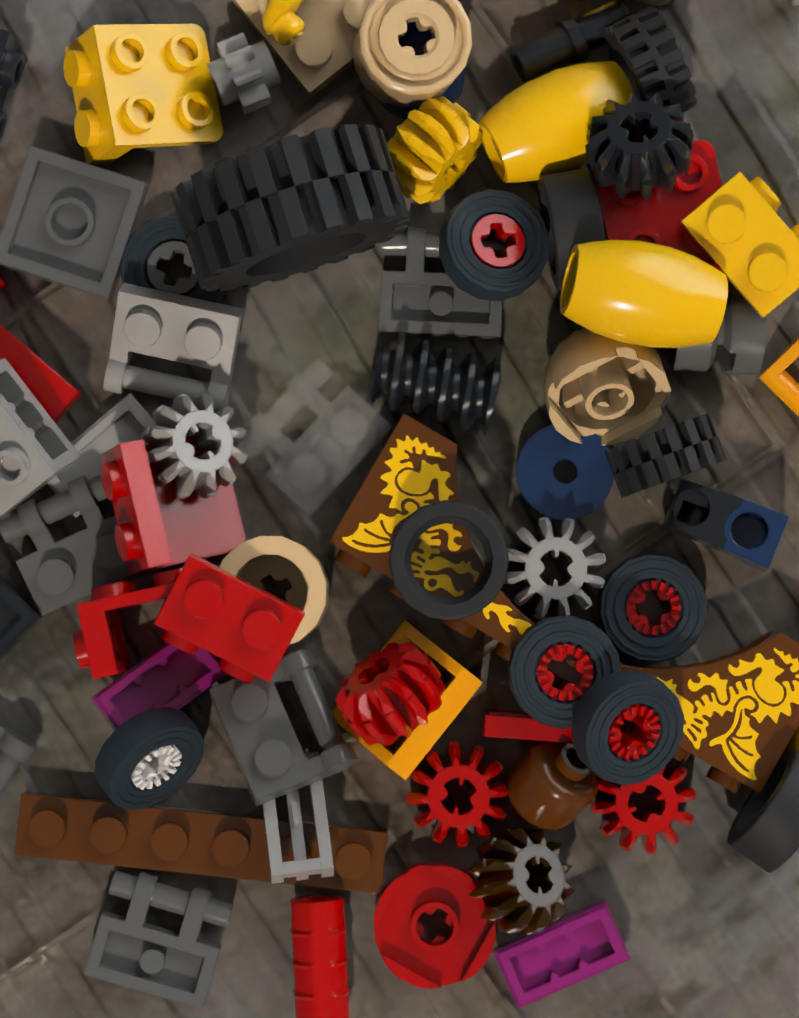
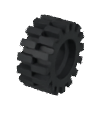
(665, 455)

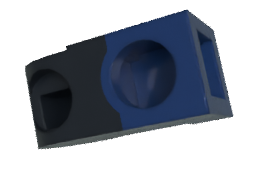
(726, 523)

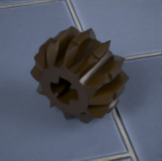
(521, 880)

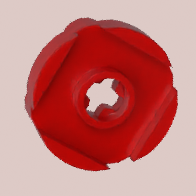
(399, 934)

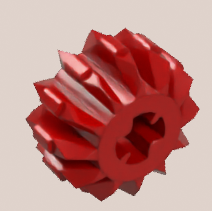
(390, 693)
(478, 794)
(649, 820)

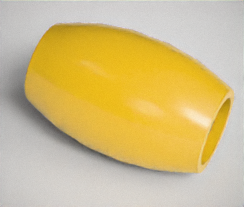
(547, 120)
(643, 294)

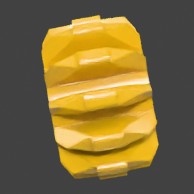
(433, 148)

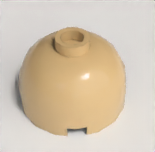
(604, 388)

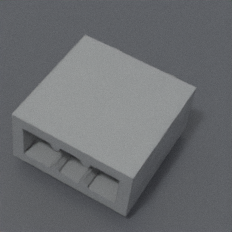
(30, 442)

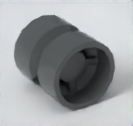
(737, 347)

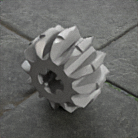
(210, 434)
(574, 569)

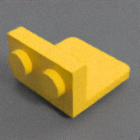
(141, 89)
(749, 241)

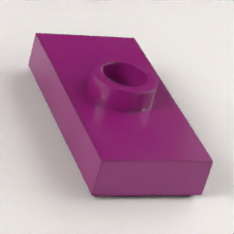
(159, 680)
(561, 954)

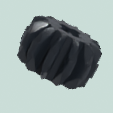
(639, 146)

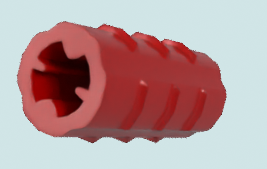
(319, 956)

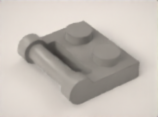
(173, 330)

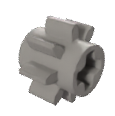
(243, 73)

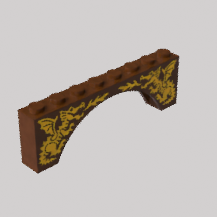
(733, 706)

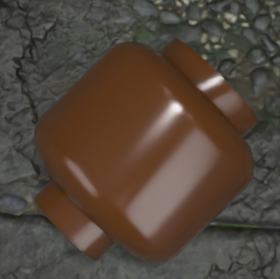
(550, 785)

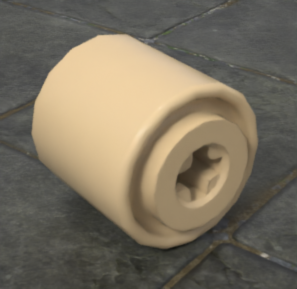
(395, 71)
(283, 560)

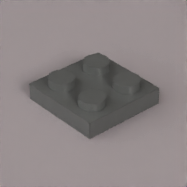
(71, 223)

